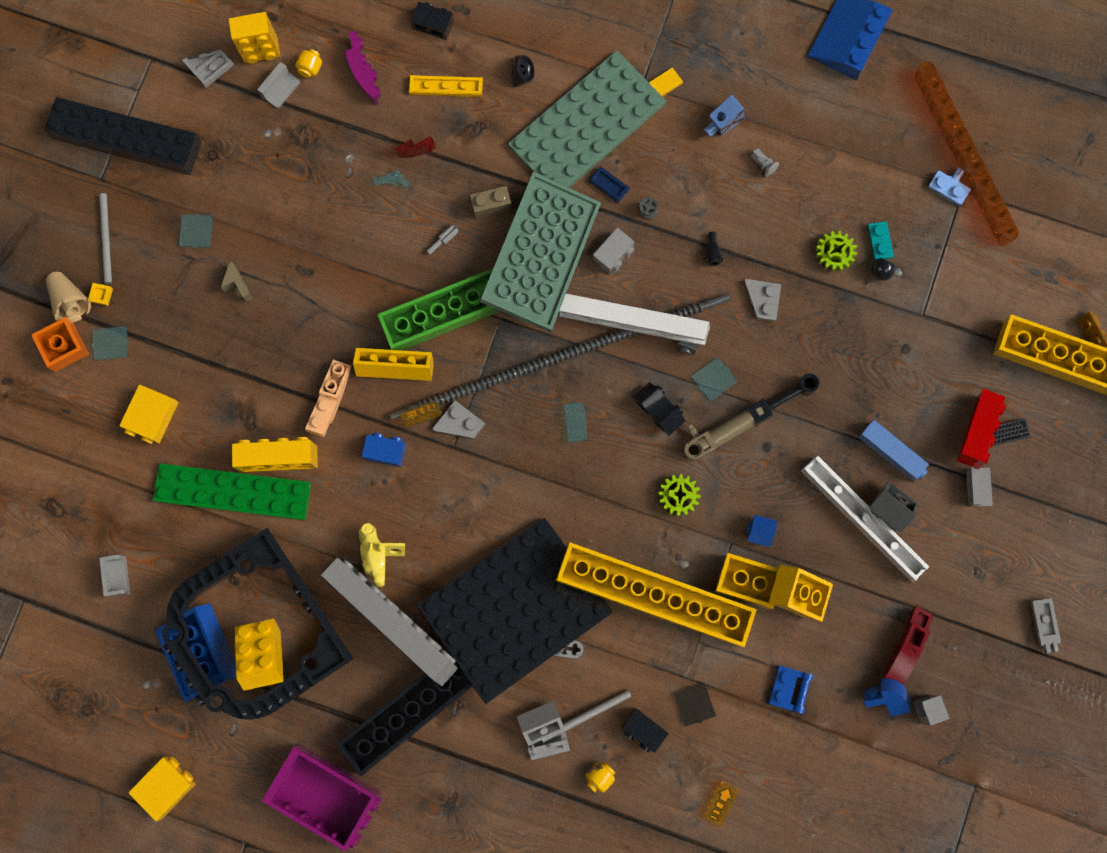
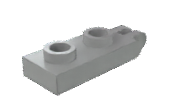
(1046, 624)

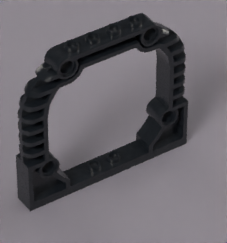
(262, 553)

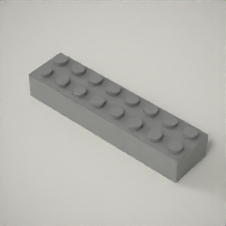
(389, 621)

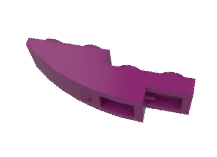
(361, 69)

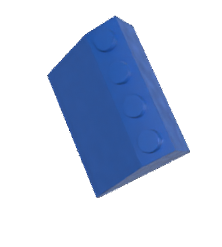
(850, 35)
(207, 646)

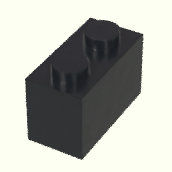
(432, 20)
(645, 731)

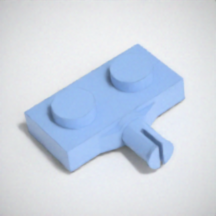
(950, 187)

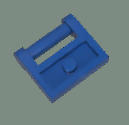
(784, 687)

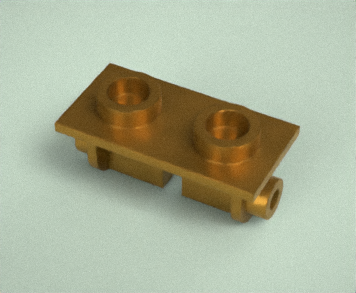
(1091, 327)

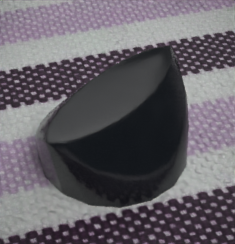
(522, 70)

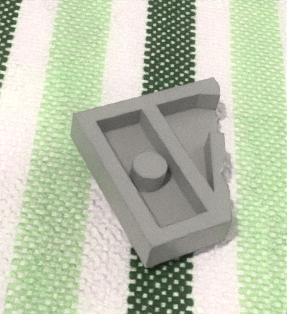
(209, 66)
(764, 298)
(459, 422)

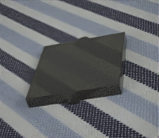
(694, 704)

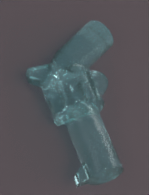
(392, 178)

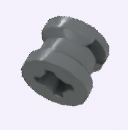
(646, 205)

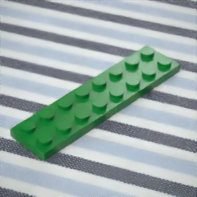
(232, 491)

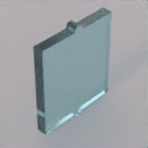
(196, 231)
(110, 343)
(714, 379)

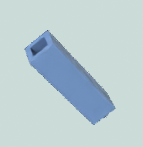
(894, 451)

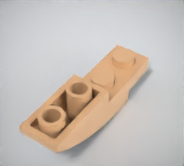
(329, 399)

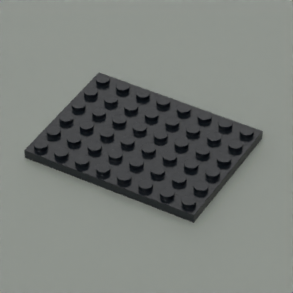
(511, 612)

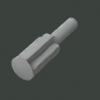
(444, 237)

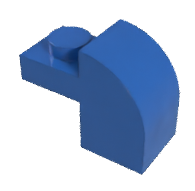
(889, 693)

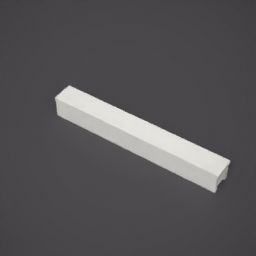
(635, 319)
(860, 515)

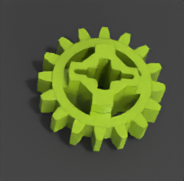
(832, 243)
(687, 495)

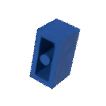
(384, 450)

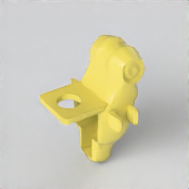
(374, 553)

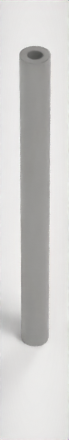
(105, 238)
(592, 712)

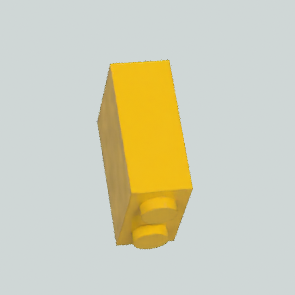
(148, 414)
(162, 788)

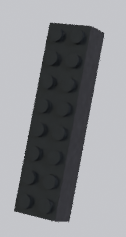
(123, 135)
(400, 719)

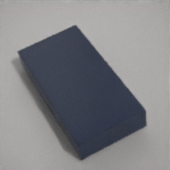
(609, 185)

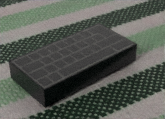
(1011, 432)

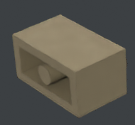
(491, 202)

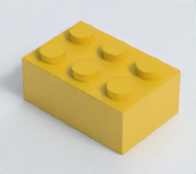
(254, 37)
(746, 580)
(800, 592)
(258, 654)

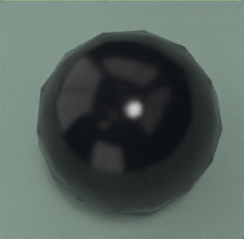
(883, 269)

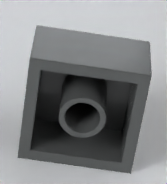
(894, 507)

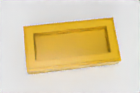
(666, 82)

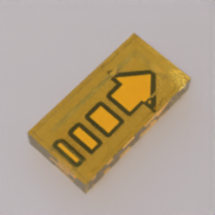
(421, 414)
(721, 803)

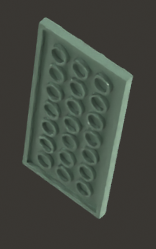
(588, 122)
(540, 252)

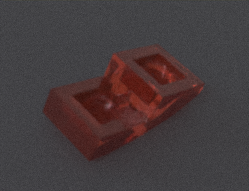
(410, 150)

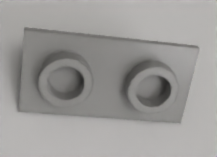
(553, 746)

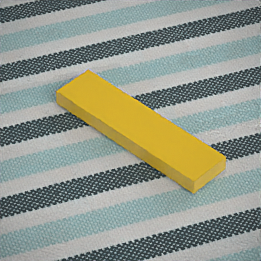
(445, 86)

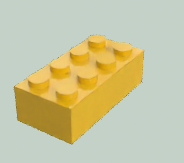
(274, 455)

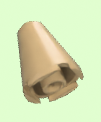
(66, 298)

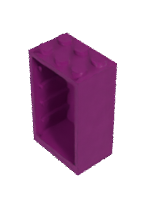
(323, 798)

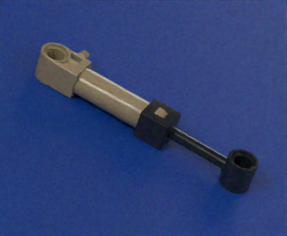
(750, 418)

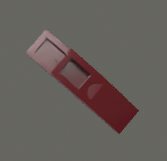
(910, 646)

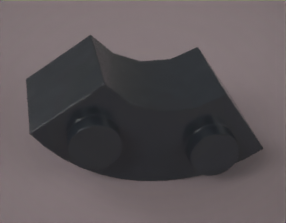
(662, 411)

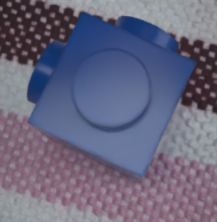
(761, 530)

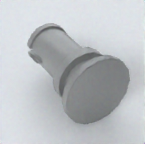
(765, 162)

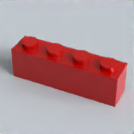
(981, 429)

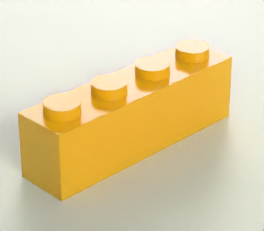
(393, 364)

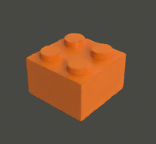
(60, 344)

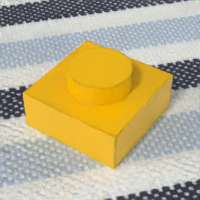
(100, 294)

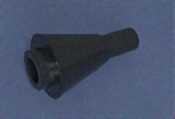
(713, 254)

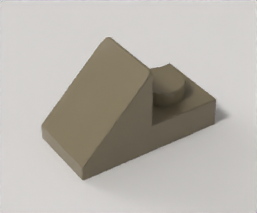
(234, 280)

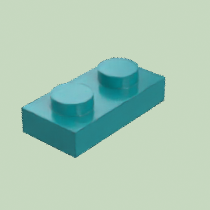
(880, 240)

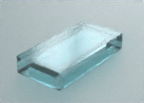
(576, 422)

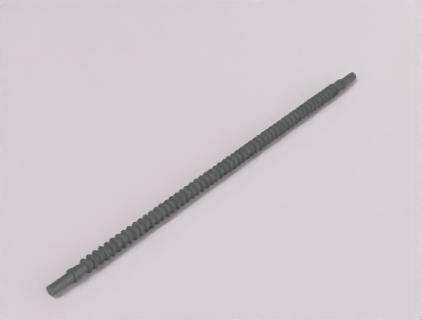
(707, 304)

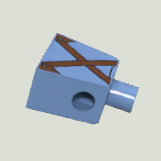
(730, 112)

